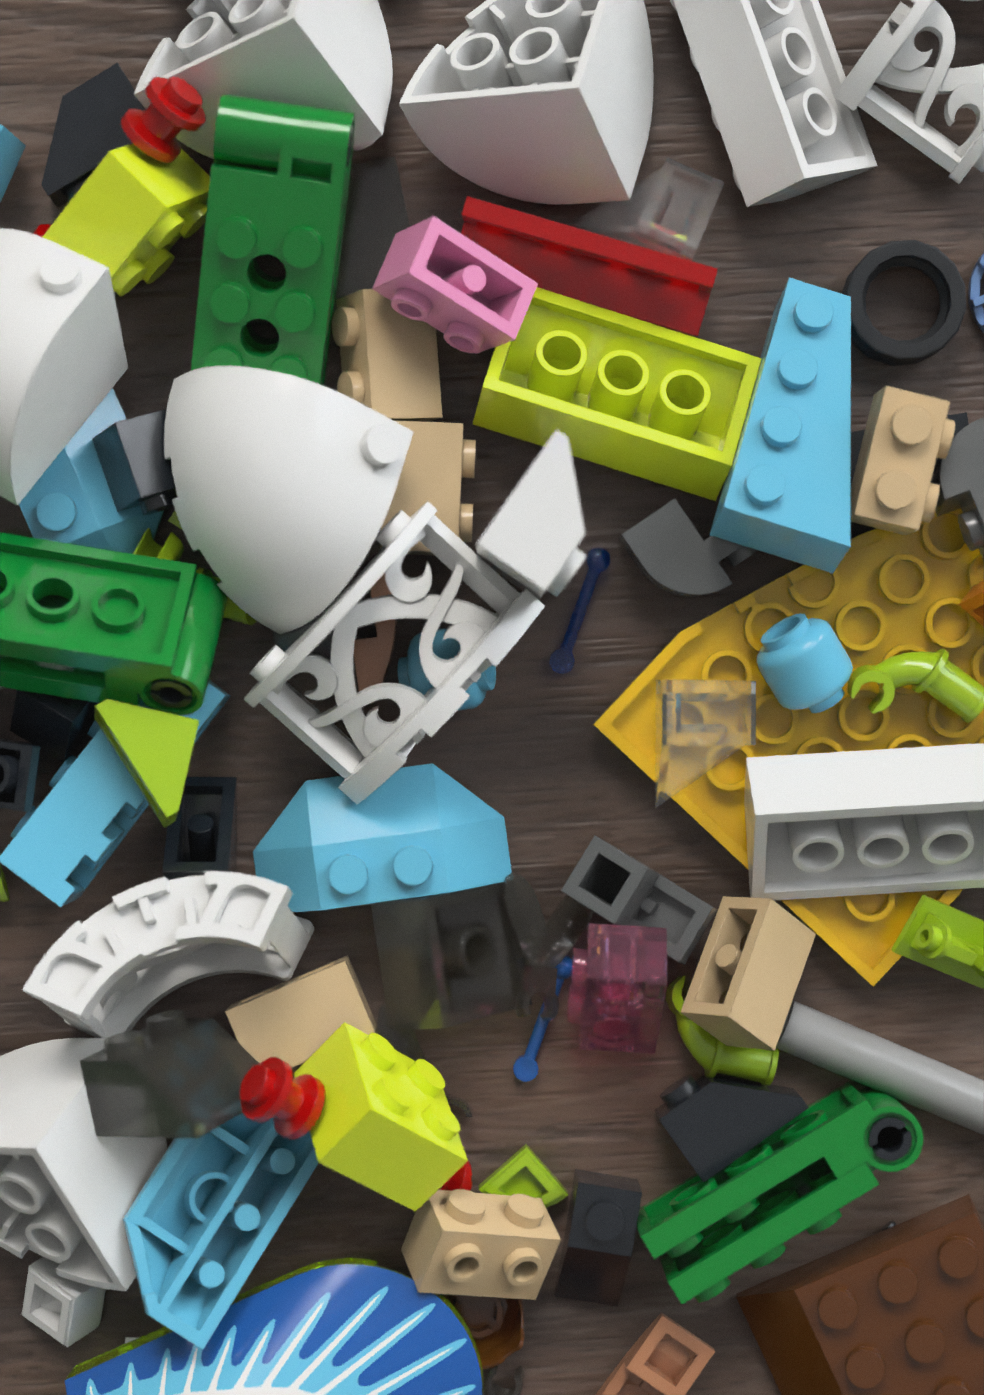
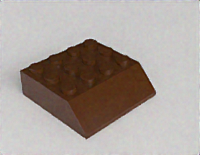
(881, 1313)

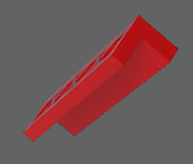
(594, 266)

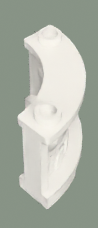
(898, 64)
(483, 637)
(165, 937)

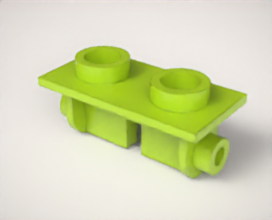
(944, 940)

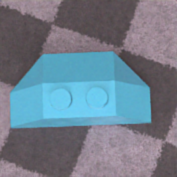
(73, 497)
(401, 842)
(211, 1218)

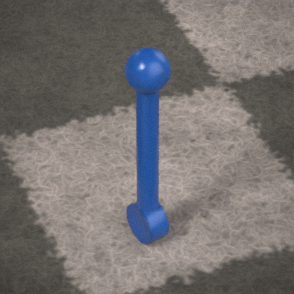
(526, 1066)

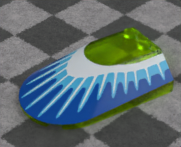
(308, 1332)

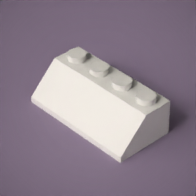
(772, 94)
(539, 525)
(865, 822)

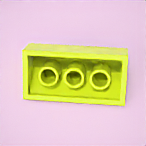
(621, 393)

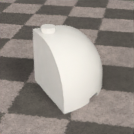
(284, 53)
(541, 99)
(56, 352)
(279, 485)
(57, 1178)

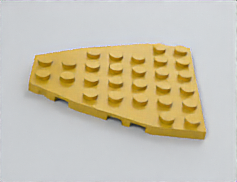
(881, 602)

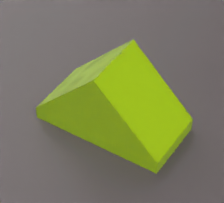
(153, 750)

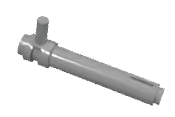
(884, 1066)

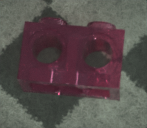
(619, 988)

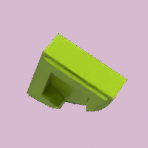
(525, 1175)

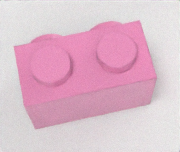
(454, 286)

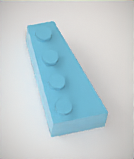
(794, 449)
(85, 815)

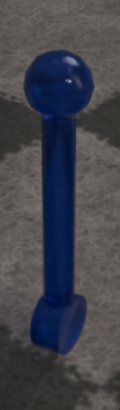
(562, 659)

